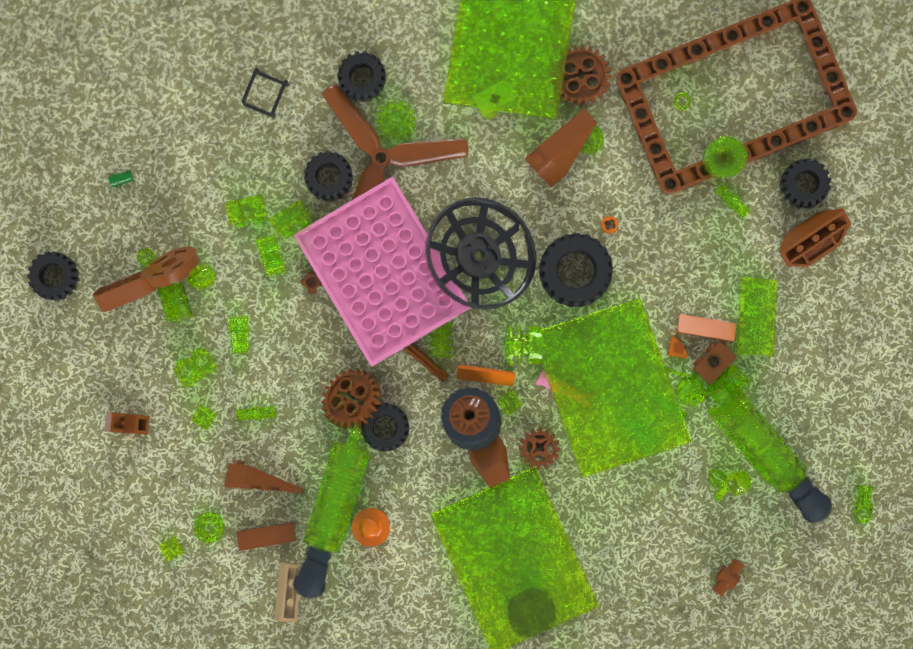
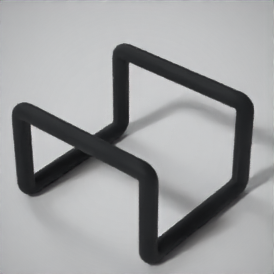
(284, 83)

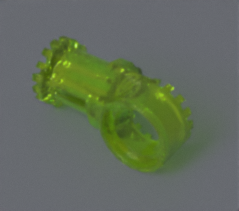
(864, 502)

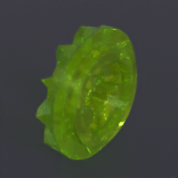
(598, 138)
(203, 534)

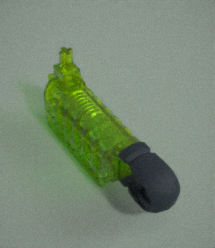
(768, 452)
(331, 513)

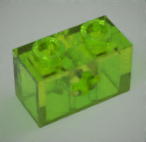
(236, 207)
(175, 302)

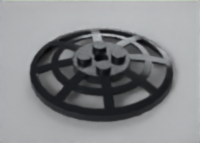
(487, 247)

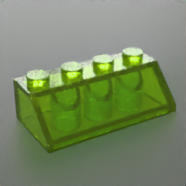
(756, 316)

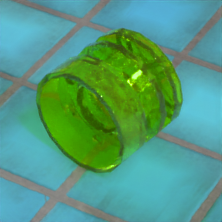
(735, 156)
(523, 345)

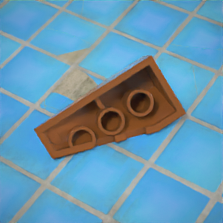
(559, 151)
(249, 477)

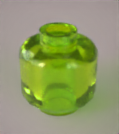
(202, 277)

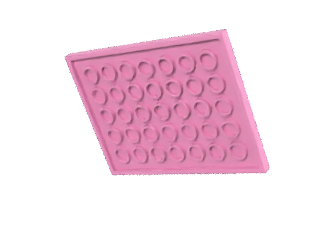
(378, 271)

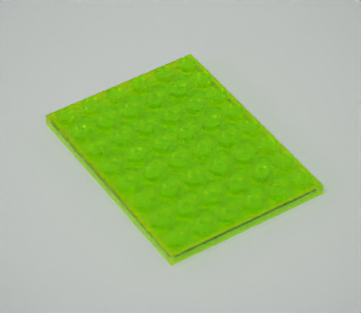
(510, 56)
(612, 388)
(514, 561)

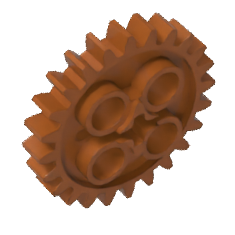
(584, 92)
(359, 382)

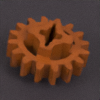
(533, 442)

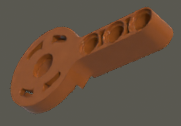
(160, 273)

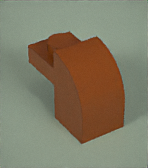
(127, 423)

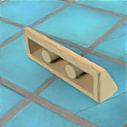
(285, 593)

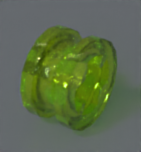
(677, 97)
(142, 252)

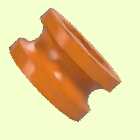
(608, 218)

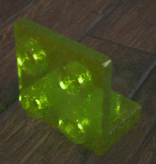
(290, 219)

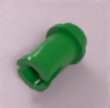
(121, 178)

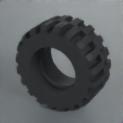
(581, 244)

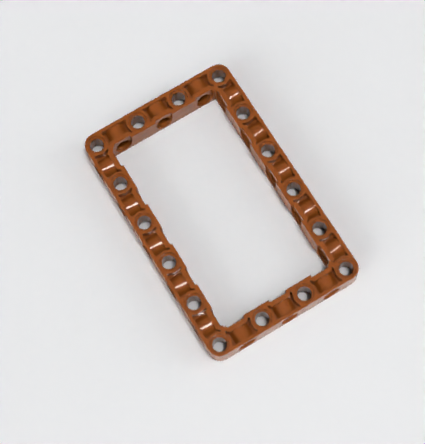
(716, 41)

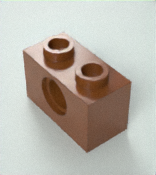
(723, 356)

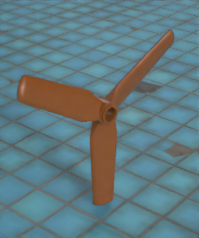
(400, 155)

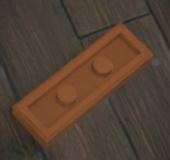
(266, 536)

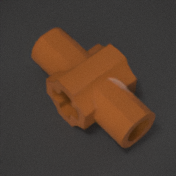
(728, 577)

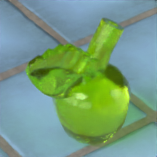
(735, 482)

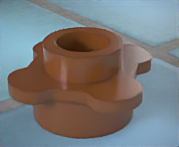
(311, 287)

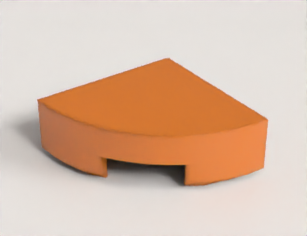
(677, 348)

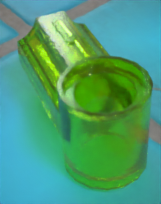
(239, 334)

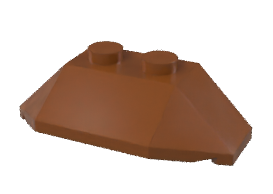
(814, 238)

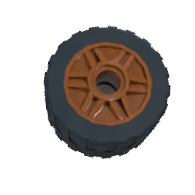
(467, 404)

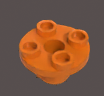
(370, 527)

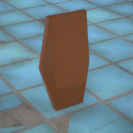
(492, 463)

